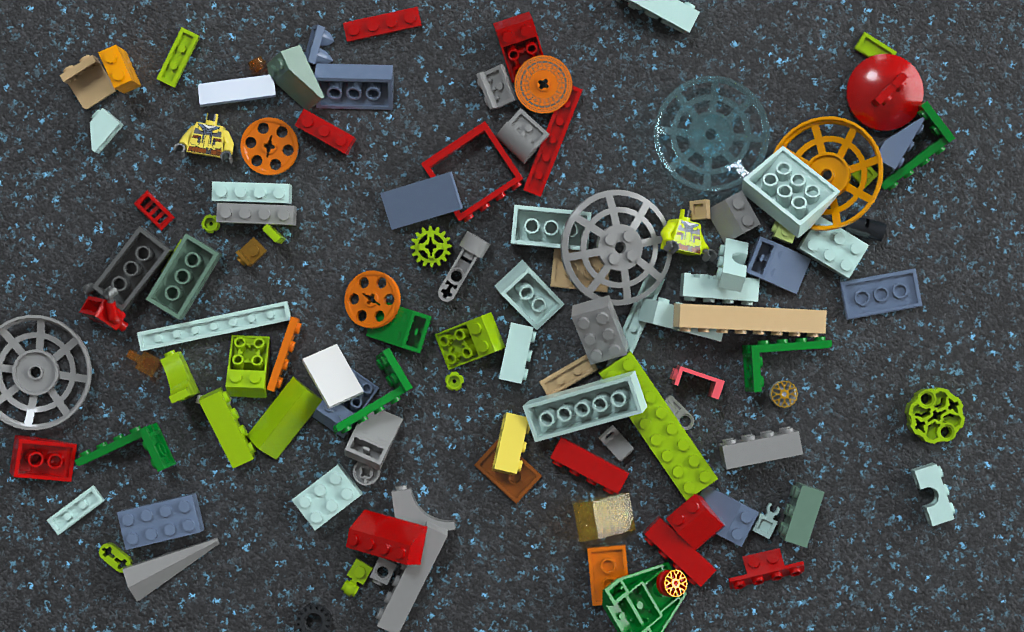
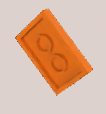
(605, 566)

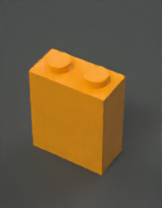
(119, 69)

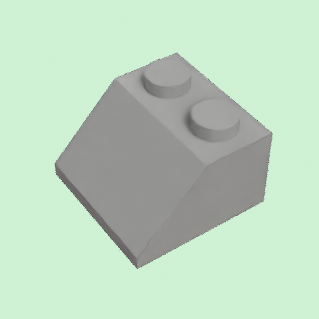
(733, 216)

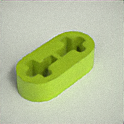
(118, 553)

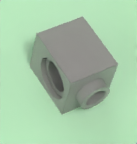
(379, 579)

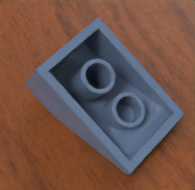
(734, 515)

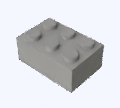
(599, 329)

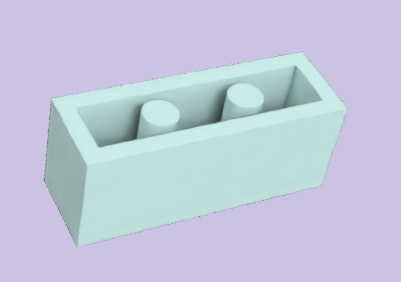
(517, 353)

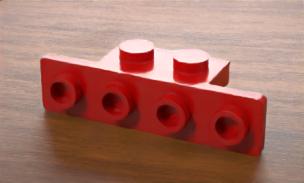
(764, 567)

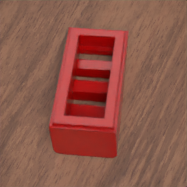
(142, 198)

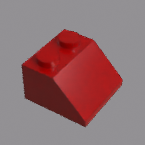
(695, 521)

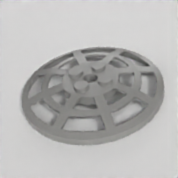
(606, 244)
(49, 372)

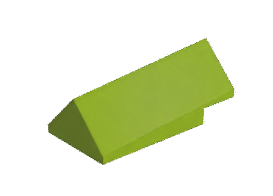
(284, 418)

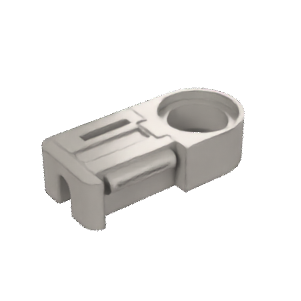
(678, 410)

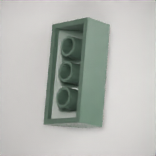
(184, 276)

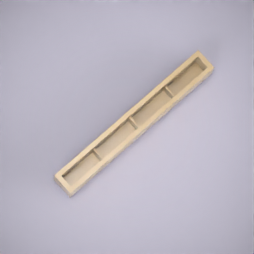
(749, 318)

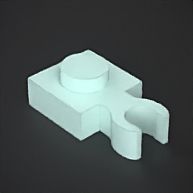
(765, 523)

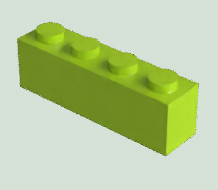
(227, 427)

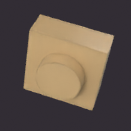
(700, 210)

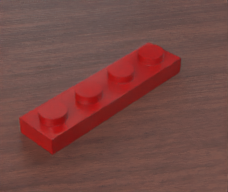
(382, 24)

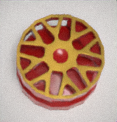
(671, 583)

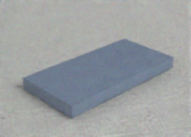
(421, 200)
(880, 294)

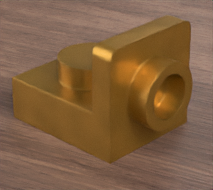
(250, 252)

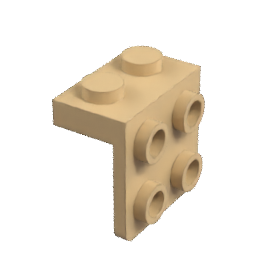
(88, 81)

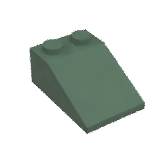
(294, 75)

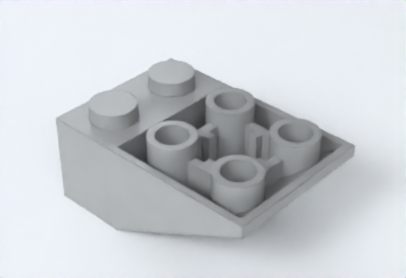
(373, 439)

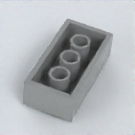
(761, 448)

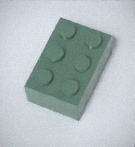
(800, 514)

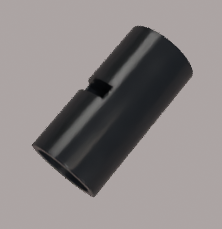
(866, 228)

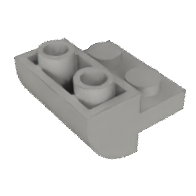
(522, 135)

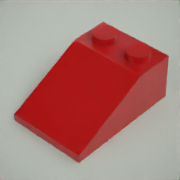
(42, 458)

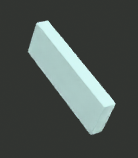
(75, 510)

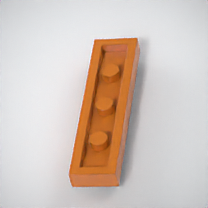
(282, 362)

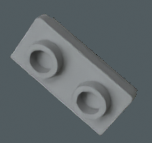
(496, 87)

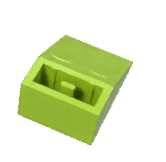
(469, 341)
(248, 366)

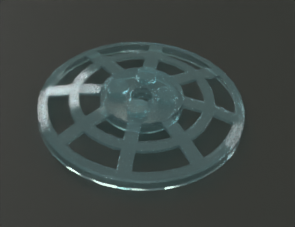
(720, 124)

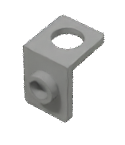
(616, 443)

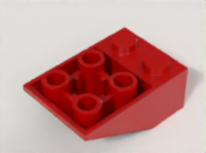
(517, 41)

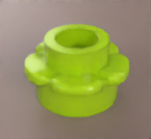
(205, 224)
(459, 381)

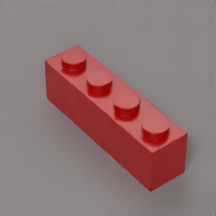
(589, 465)
(679, 551)

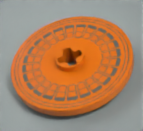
(537, 70)

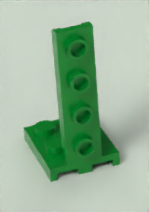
(937, 128)
(753, 361)
(395, 378)
(152, 442)

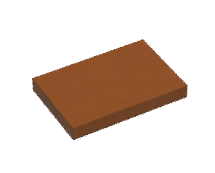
(513, 486)

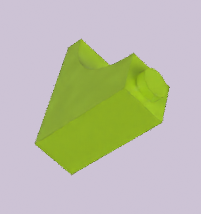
(179, 377)

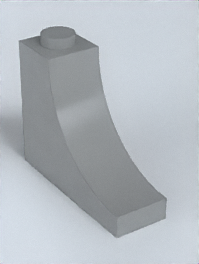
(408, 509)

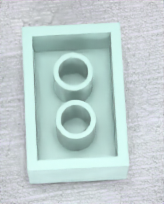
(833, 248)
(327, 496)

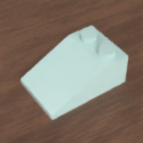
(529, 295)

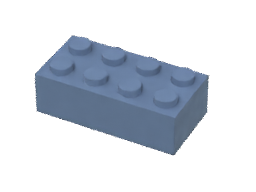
(160, 521)

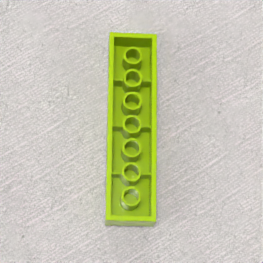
(665, 433)

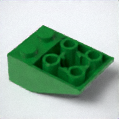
(405, 330)

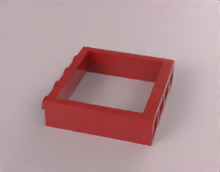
(458, 144)

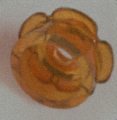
(256, 64)

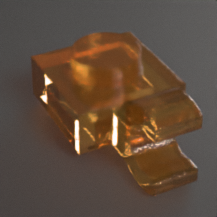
(146, 362)

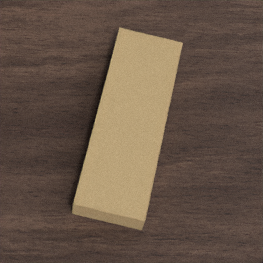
(568, 375)

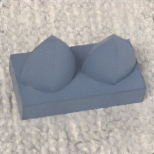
(318, 38)

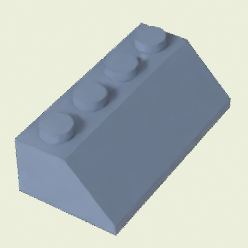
(355, 86)

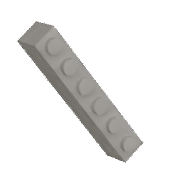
(410, 581)

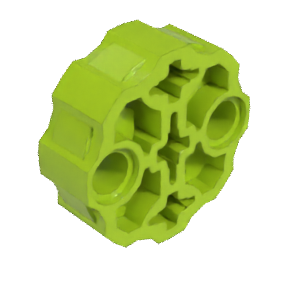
(933, 433)

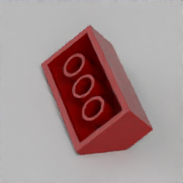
(387, 537)

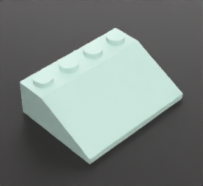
(789, 191)

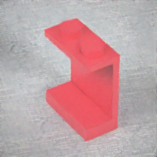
(716, 385)

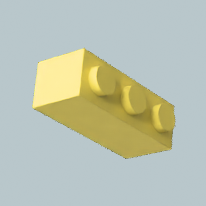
(511, 444)

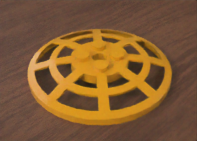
(835, 163)

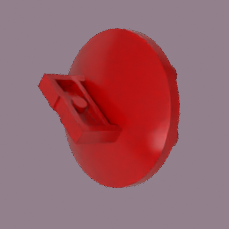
(884, 92)

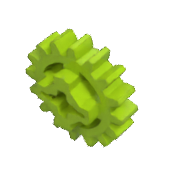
(422, 246)

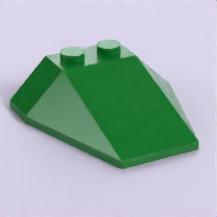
(636, 603)

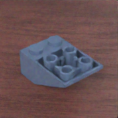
(895, 146)
(777, 265)
(334, 415)

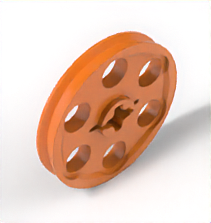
(262, 139)
(365, 303)

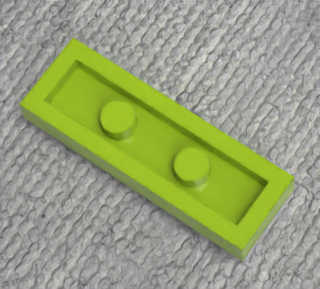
(178, 57)

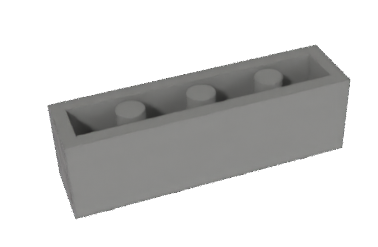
(256, 214)

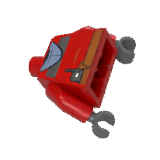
(103, 311)

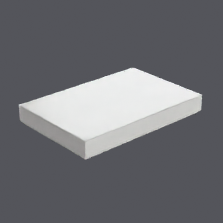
(332, 376)

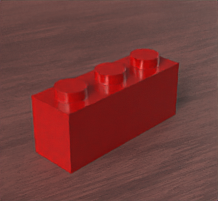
(325, 132)

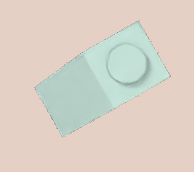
(103, 129)

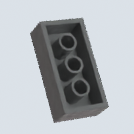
(134, 267)

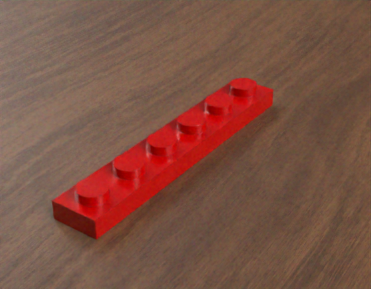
(550, 147)

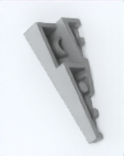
(150, 574)

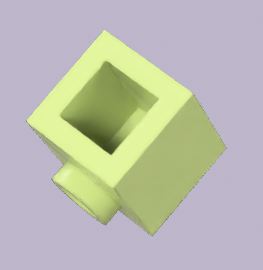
(781, 233)

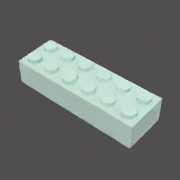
(585, 406)

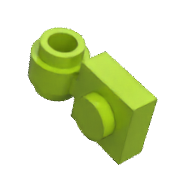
(358, 573)

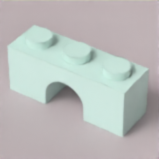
(731, 265)
(939, 509)

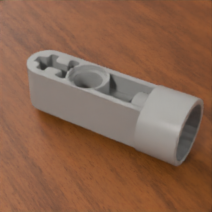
(472, 248)

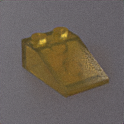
(603, 516)

